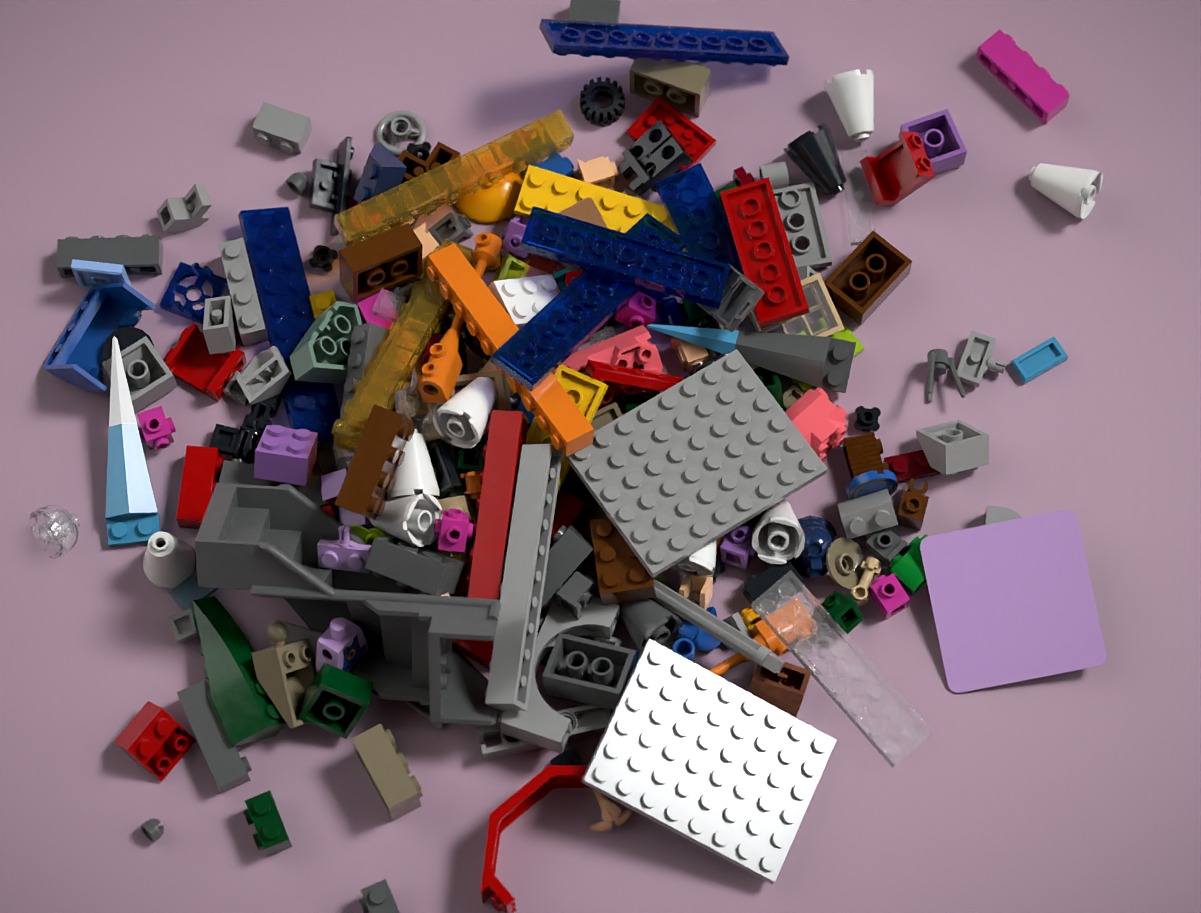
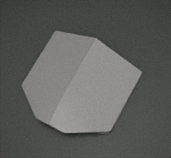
(264, 375)

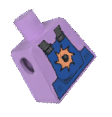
(341, 645)

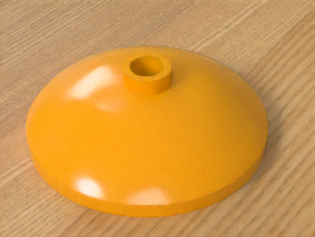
(492, 202)

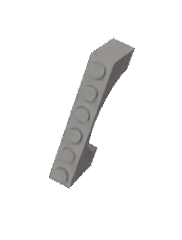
(540, 722)

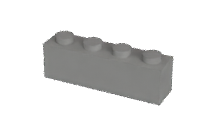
(243, 292)

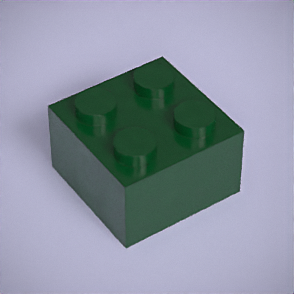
(335, 700)

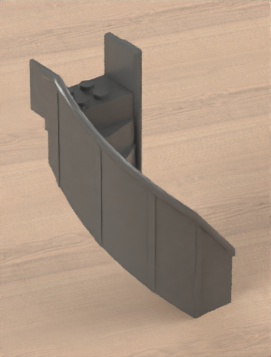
(268, 545)

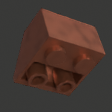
(781, 689)

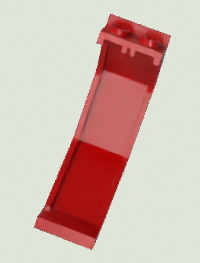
(547, 780)

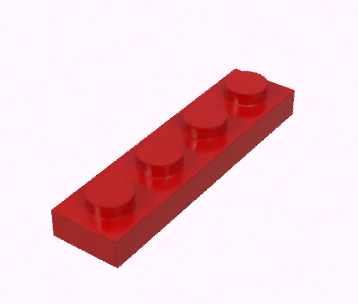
(629, 377)

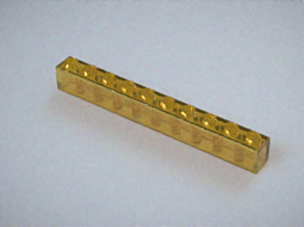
(456, 178)
(395, 356)

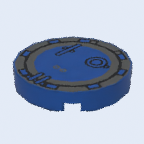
(871, 482)

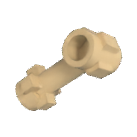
(860, 592)

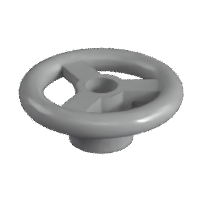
(399, 122)

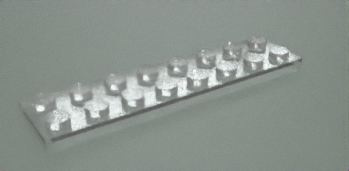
(841, 668)

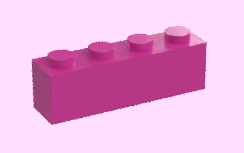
(1022, 76)

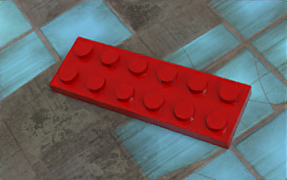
(765, 251)

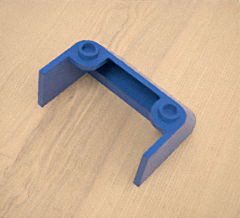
(80, 346)

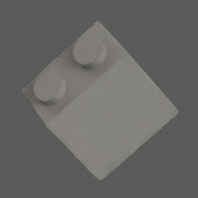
(145, 373)
(954, 447)

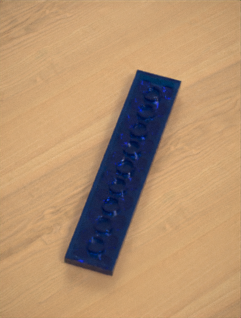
(663, 42)
(287, 312)
(573, 315)

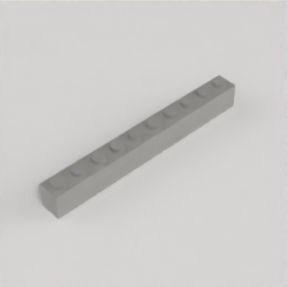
(524, 577)

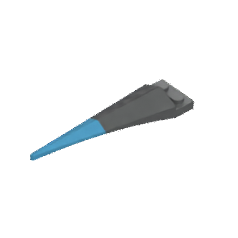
(810, 359)

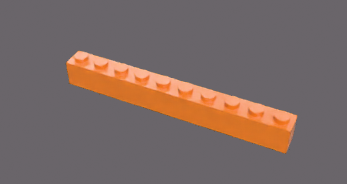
(493, 327)

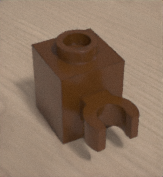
(913, 507)

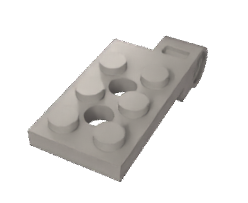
(802, 203)

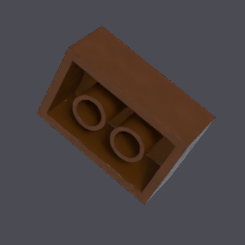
(380, 262)
(867, 277)
(618, 569)

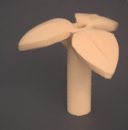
(610, 813)

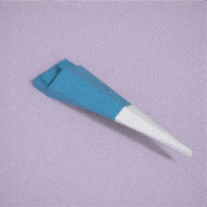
(130, 498)

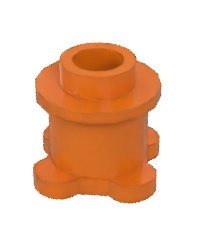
(472, 482)

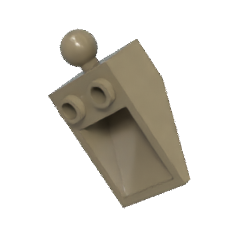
(285, 671)

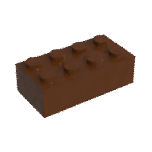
(375, 462)

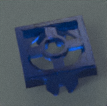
(183, 271)

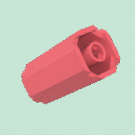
(626, 350)
(819, 421)

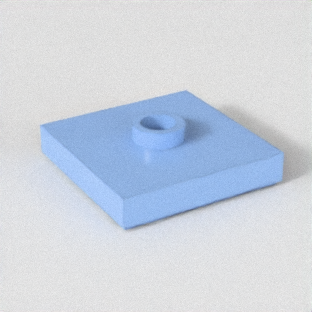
(93, 273)

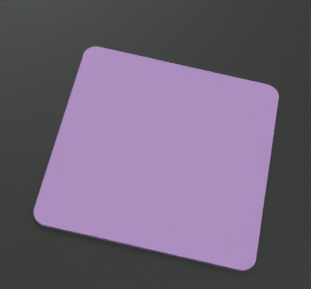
(1012, 601)

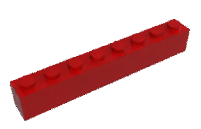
(505, 439)

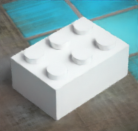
(524, 296)

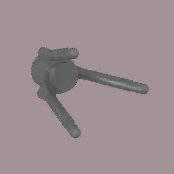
(937, 365)

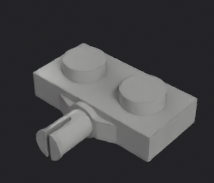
(978, 359)

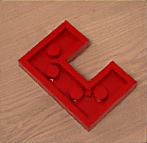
(690, 136)

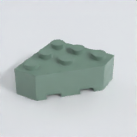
(326, 345)

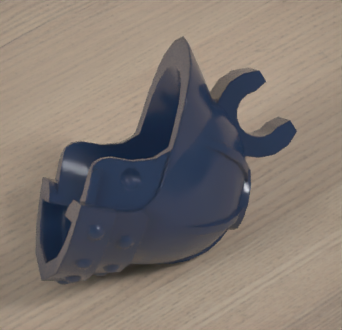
(818, 537)

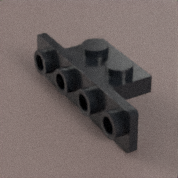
(331, 182)

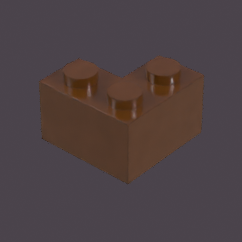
(415, 166)

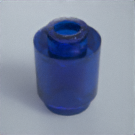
(671, 313)

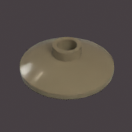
(844, 562)

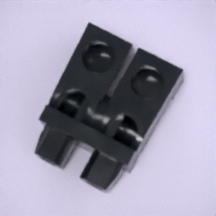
(653, 158)

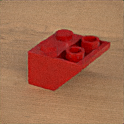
(155, 740)

